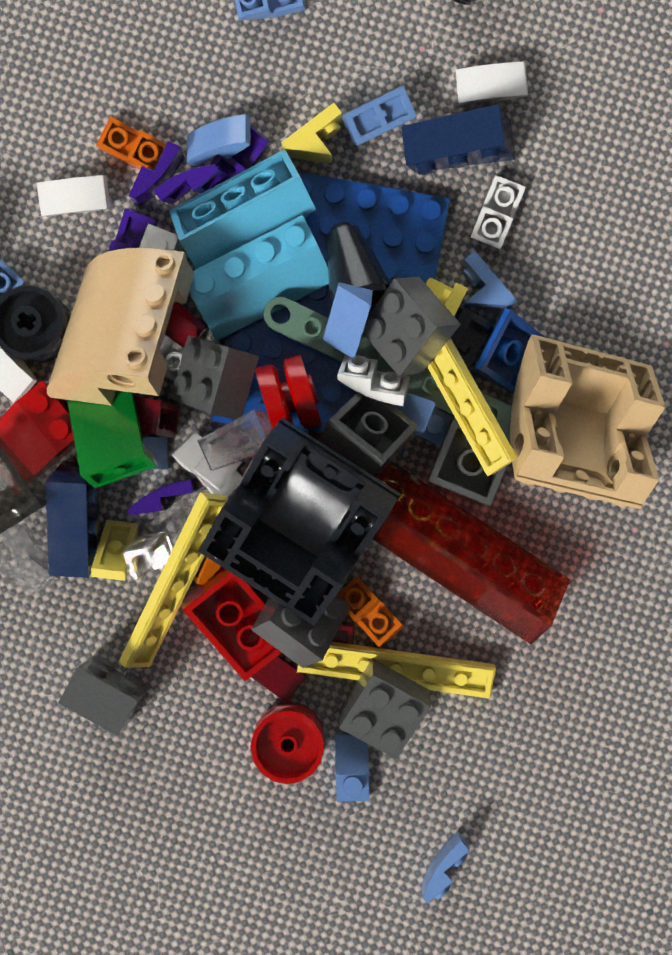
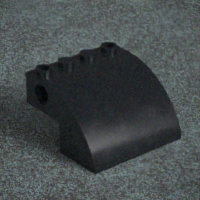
(298, 521)

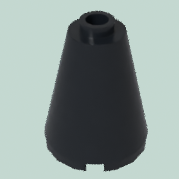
(353, 262)

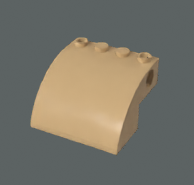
(120, 325)
(585, 423)

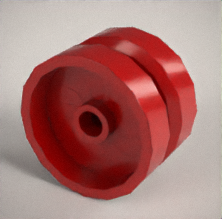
(290, 396)
(293, 761)

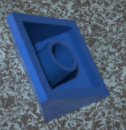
(504, 351)

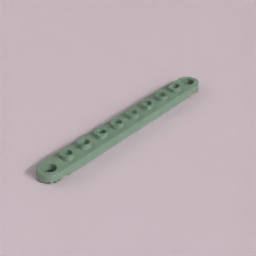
(309, 327)

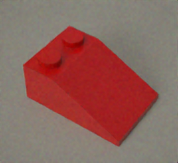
(38, 429)
(225, 614)

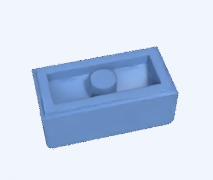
(348, 318)

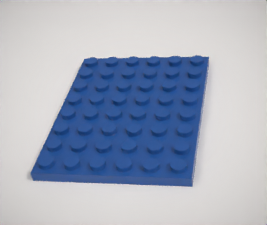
(406, 239)

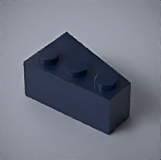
(459, 140)
(71, 522)

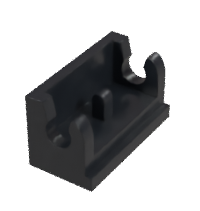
(470, 335)

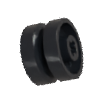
(32, 305)

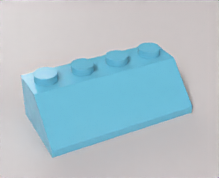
(241, 209)
(239, 284)

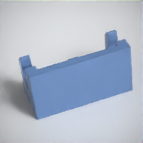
(379, 116)

